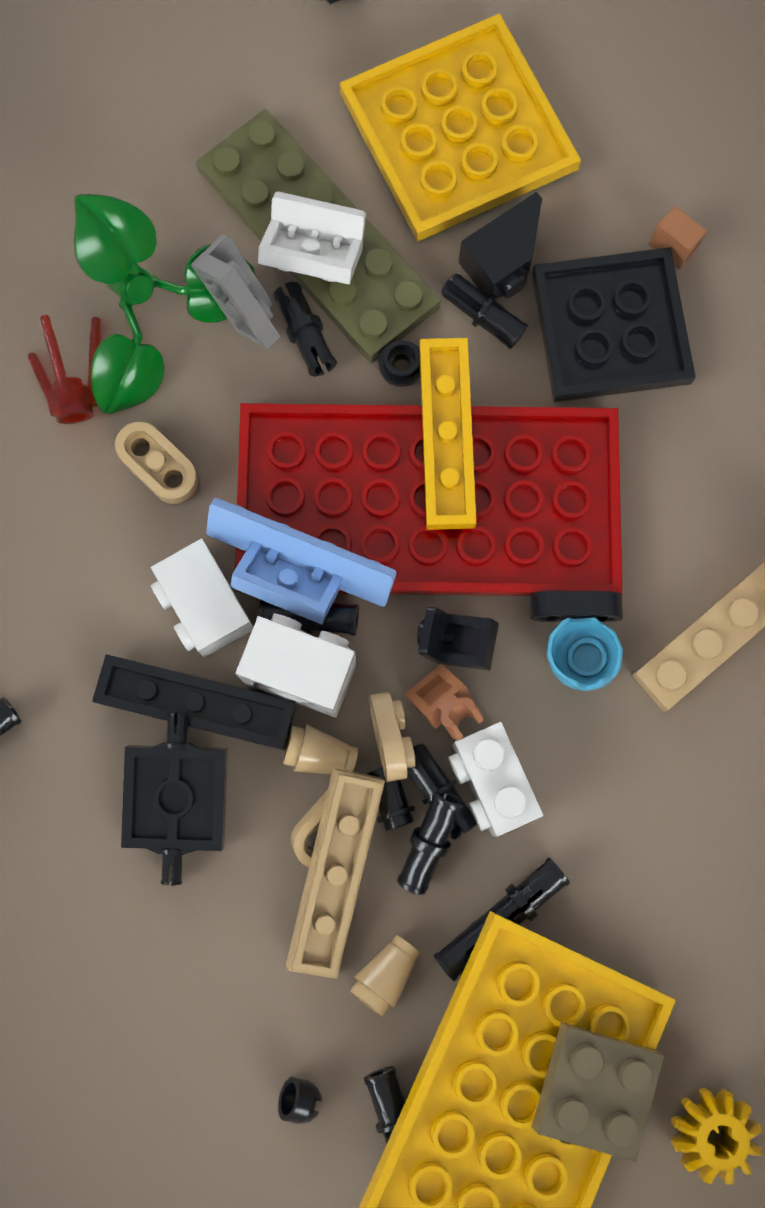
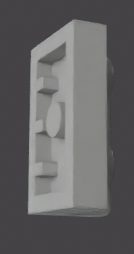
(237, 291)

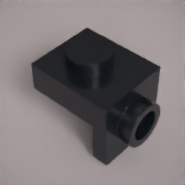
(457, 639)

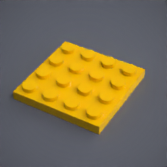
(459, 127)

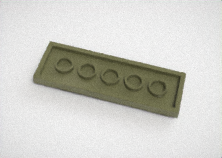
(384, 293)

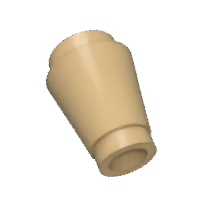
(317, 752)
(385, 976)

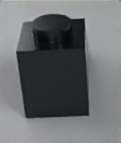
(503, 249)

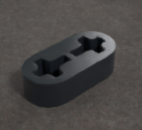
(559, 605)

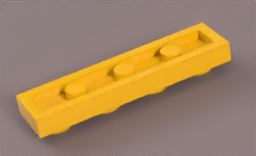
(447, 434)

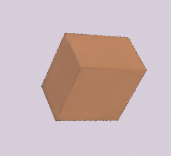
(680, 234)

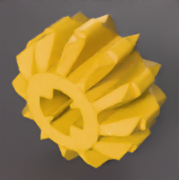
(724, 1154)

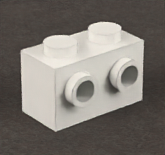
(495, 779)

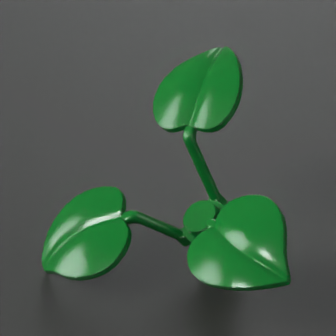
(107, 246)

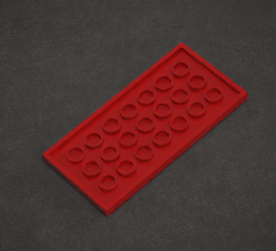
(359, 482)

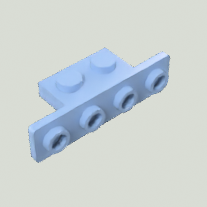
(293, 566)

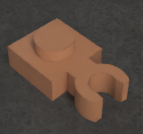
(443, 700)

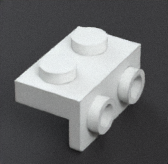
(313, 238)

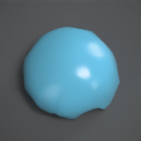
(584, 653)

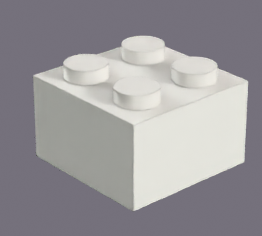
(298, 665)

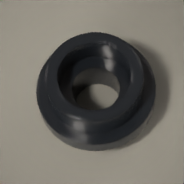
(400, 351)

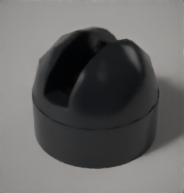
(298, 1101)

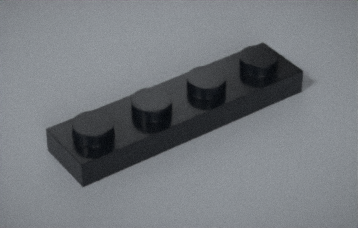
(209, 703)

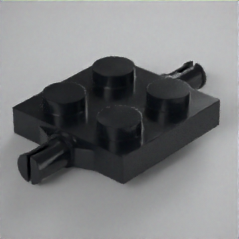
(174, 798)

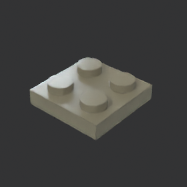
(598, 1092)

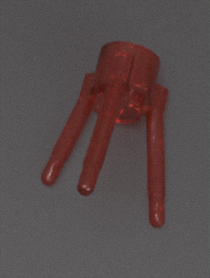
(70, 399)

